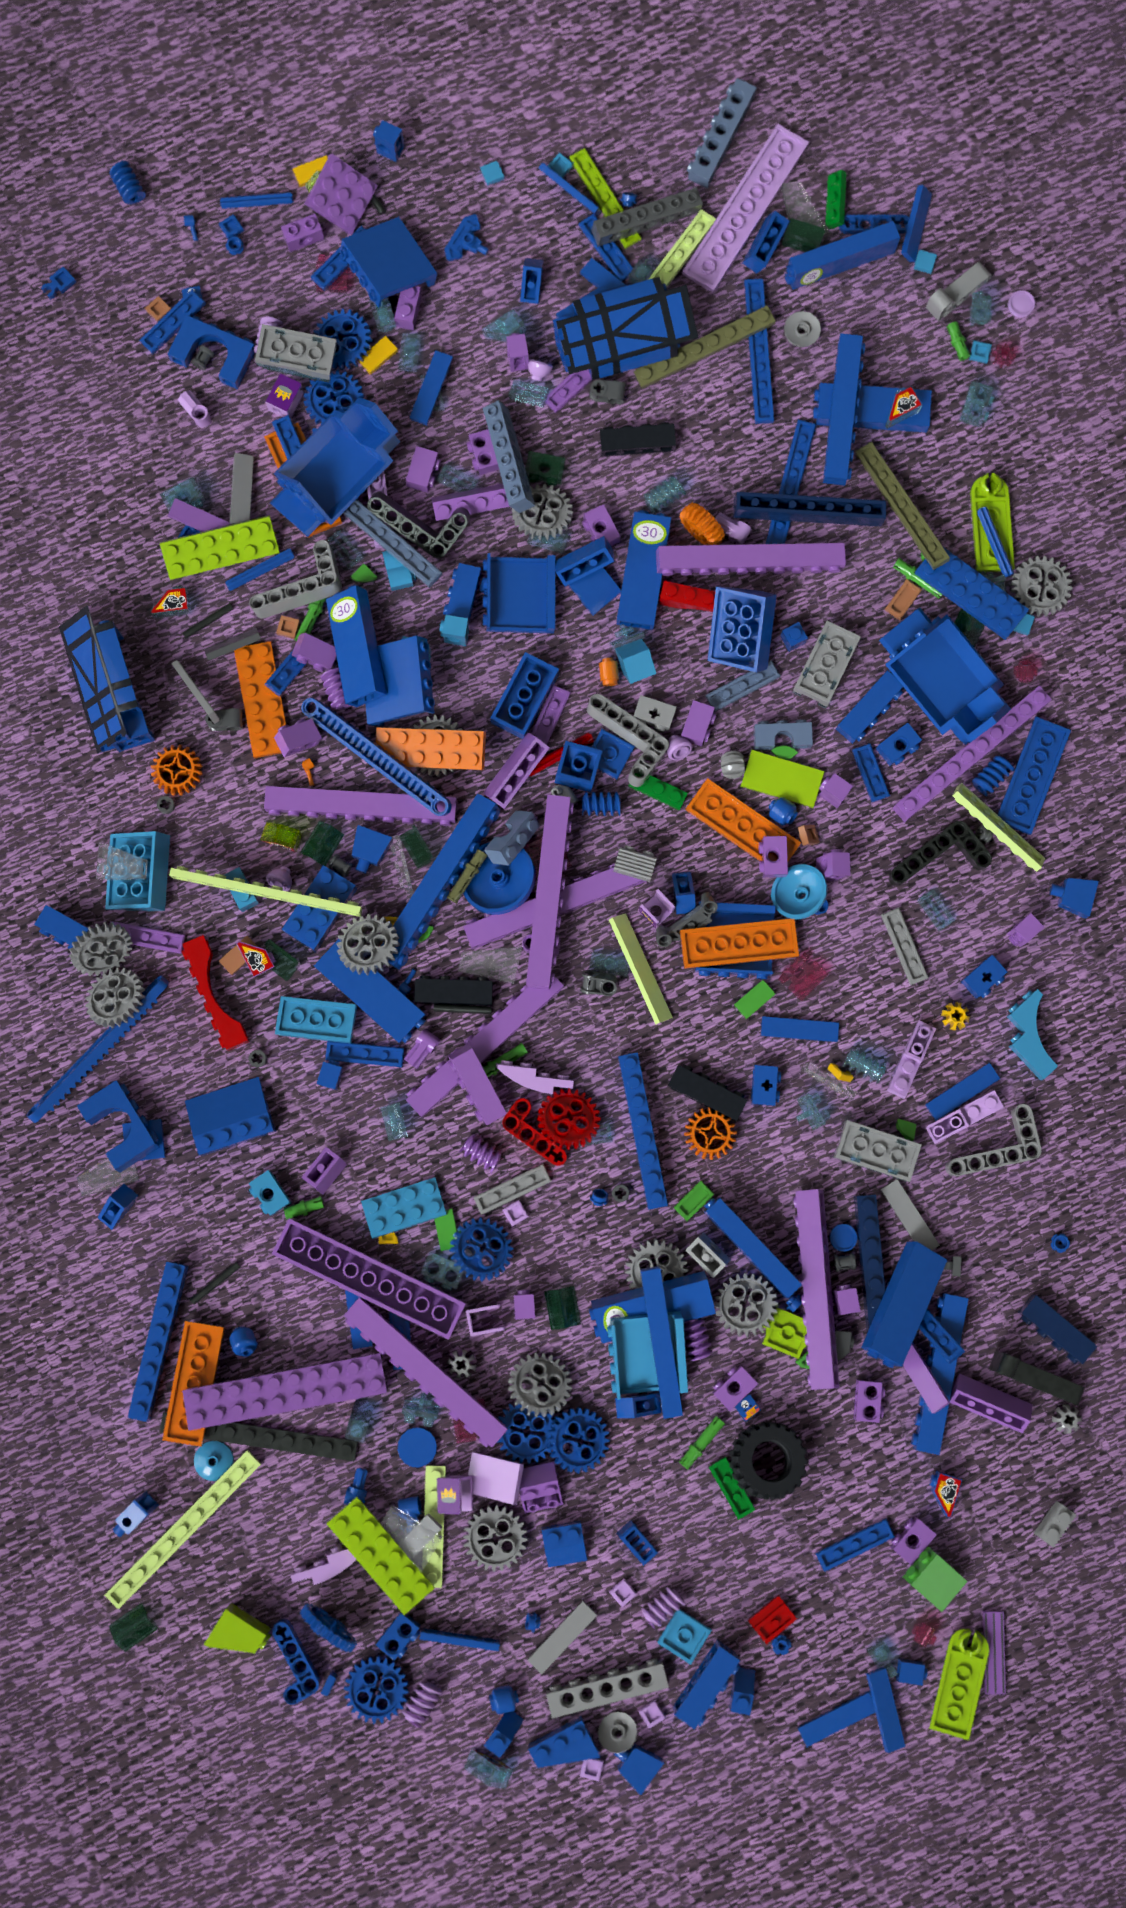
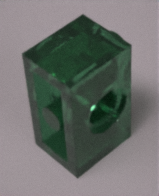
(539, 460)

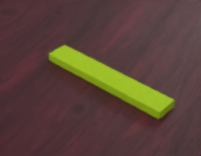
(599, 189)

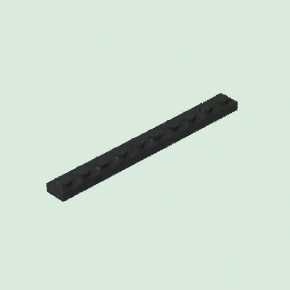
(280, 1440)

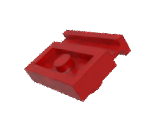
(772, 1619)

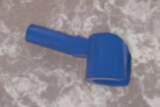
(190, 221)
(404, 988)

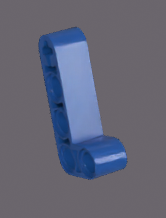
(292, 1658)

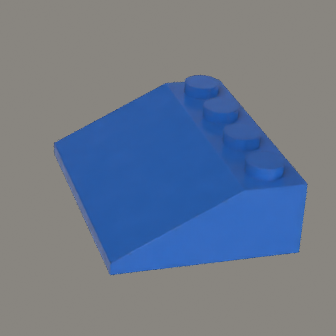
(742, 628)
(229, 1116)

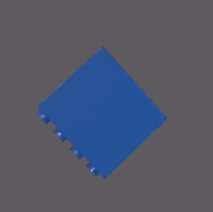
(387, 260)
(522, 594)
(406, 681)
(738, 914)

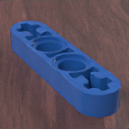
(874, 222)

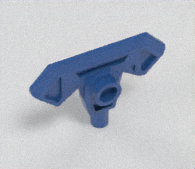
(465, 239)

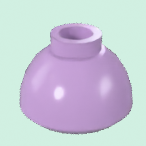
(539, 369)
(678, 747)
(280, 877)

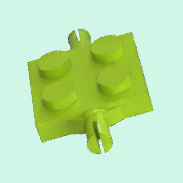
(786, 1333)

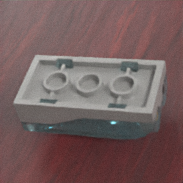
(296, 353)
(826, 663)
(877, 1151)

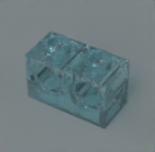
(973, 403)
(444, 1266)

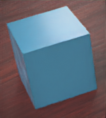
(635, 661)

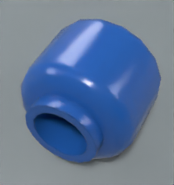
(783, 811)
(243, 1341)
(503, 1699)

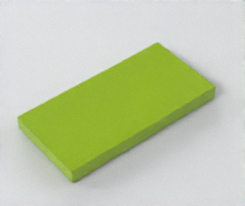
(782, 778)

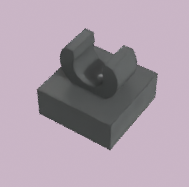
(954, 1266)

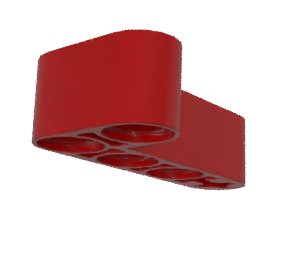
(536, 1136)

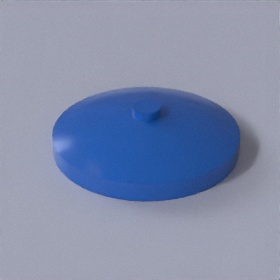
(501, 887)

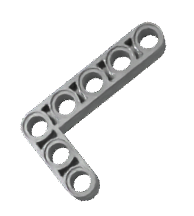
(301, 592)
(631, 735)
(1002, 1153)

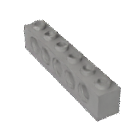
(559, 1707)

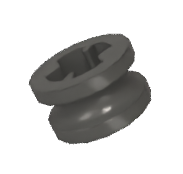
(167, 799)
(983, 834)
(256, 1064)
(624, 1198)

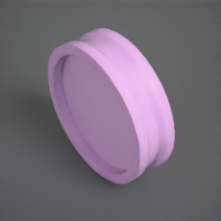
(1021, 303)

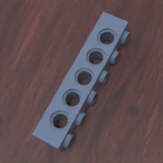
(741, 92)
(508, 457)

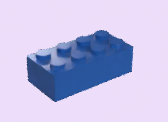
(524, 695)
(313, 924)
(706, 1684)

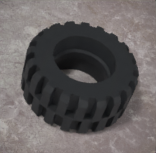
(794, 1460)

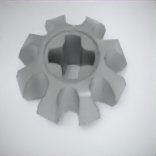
(732, 764)
(460, 1358)
(1061, 1416)

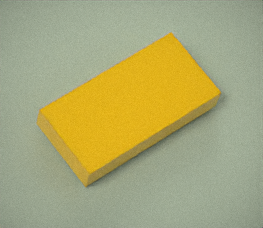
(307, 170)
(378, 355)

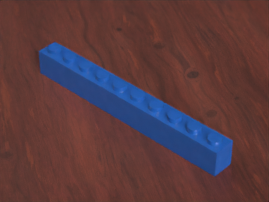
(442, 876)

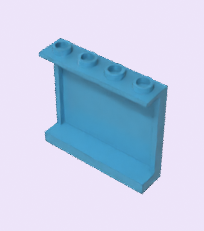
(633, 1354)

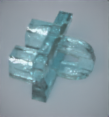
(980, 309)
(810, 1111)

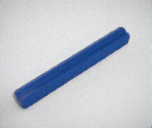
(256, 200)
(995, 541)
(259, 569)

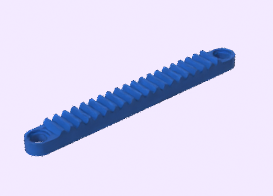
(376, 757)
(94, 1053)

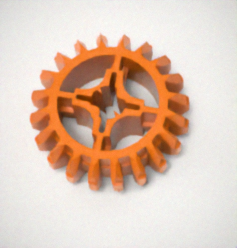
(701, 524)
(177, 762)
(705, 1149)

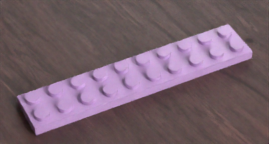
(745, 208)

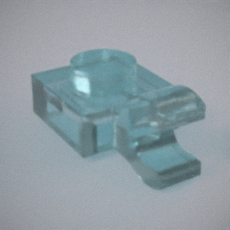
(882, 1656)

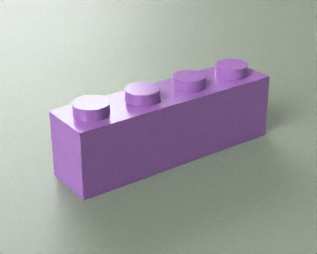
(473, 500)
(516, 770)
(477, 1085)
(991, 1403)

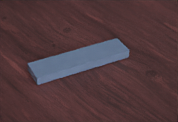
(741, 687)

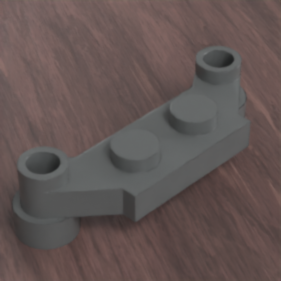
(696, 918)

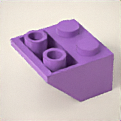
(540, 1488)

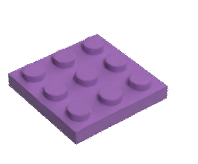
(340, 194)

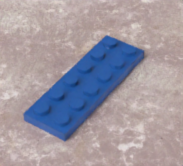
(974, 594)
(1033, 775)

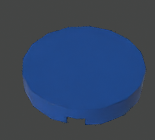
(417, 1447)

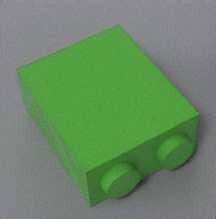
(934, 1579)

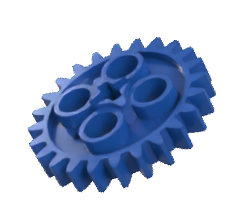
(339, 323)
(318, 387)
(474, 1265)
(523, 1448)
(572, 1458)
(328, 1627)
(359, 1683)

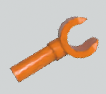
(307, 765)

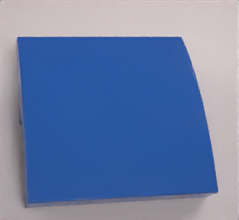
(595, 590)

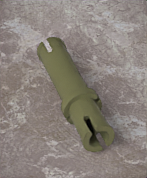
(471, 869)

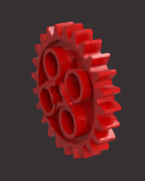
(573, 1134)

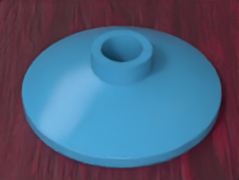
(220, 1453)

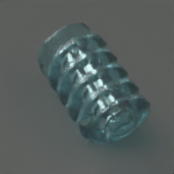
(663, 494)
(864, 1065)

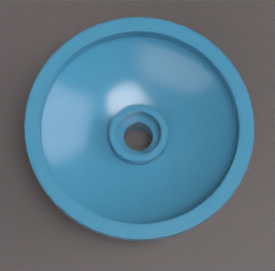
(799, 881)

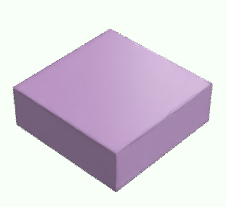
(515, 1213)
(623, 1592)
(651, 1714)
(592, 1769)

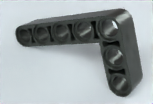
(418, 526)
(936, 849)
(1036, 1378)

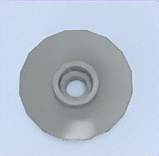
(804, 321)
(611, 1725)

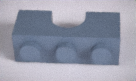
(798, 732)
(505, 848)

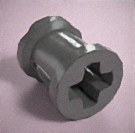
(202, 358)
(340, 865)
(844, 1262)

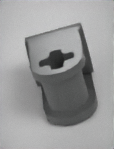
(610, 391)
(229, 719)
(597, 983)

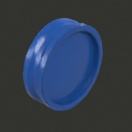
(843, 1237)

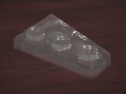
(799, 206)
(118, 864)
(401, 865)
(494, 964)
(829, 1081)
(105, 1177)
(411, 1536)

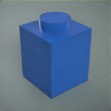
(793, 637)
(330, 1075)
(911, 1672)

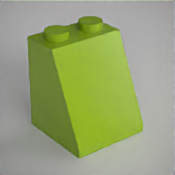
(238, 1632)

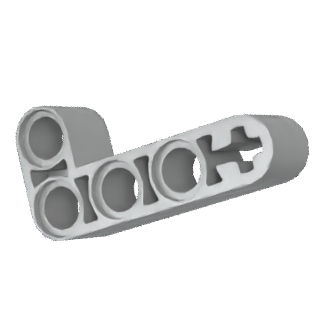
(945, 300)

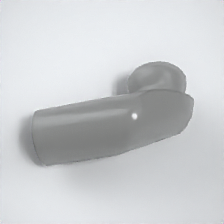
(560, 790)

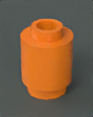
(609, 672)

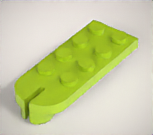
(999, 508)
(960, 1684)

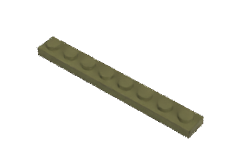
(706, 346)
(902, 506)

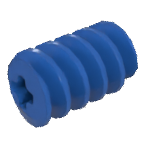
(127, 183)
(991, 774)
(601, 803)

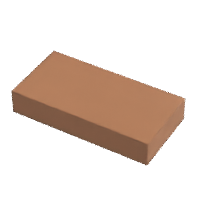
(903, 599)
(233, 959)

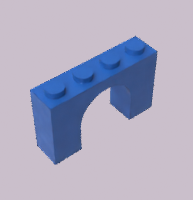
(196, 332)
(140, 1140)

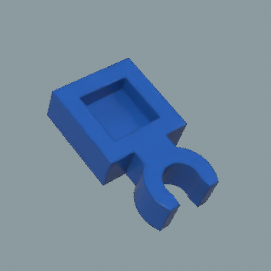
(60, 281)

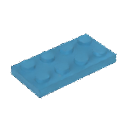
(316, 1019)
(403, 1208)

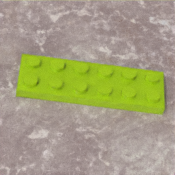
(219, 547)
(380, 1555)

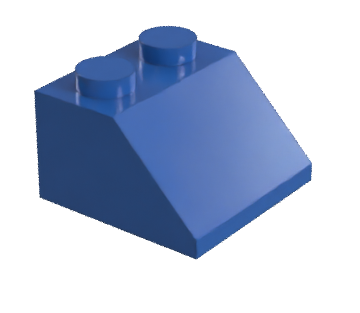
(578, 766)
(564, 1543)

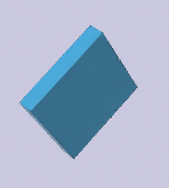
(684, 1636)

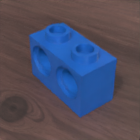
(395, 1633)

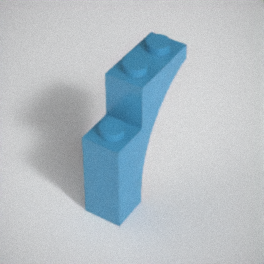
(1028, 1044)

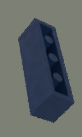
(1057, 1329)

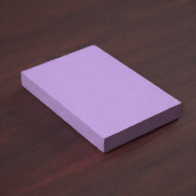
(495, 1477)

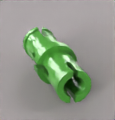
(958, 341)
(303, 1207)

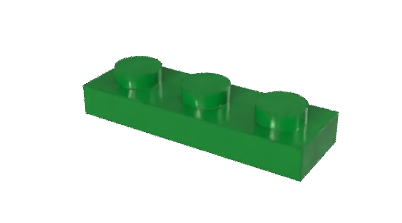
(836, 199)
(661, 792)
(733, 1493)

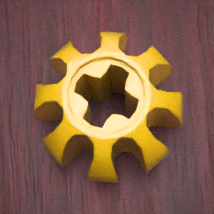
(958, 1011)

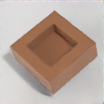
(157, 309)
(288, 627)
(808, 835)

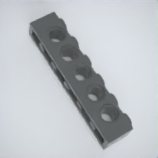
(647, 216)

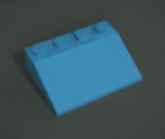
(146, 893)

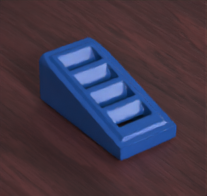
(626, 1530)

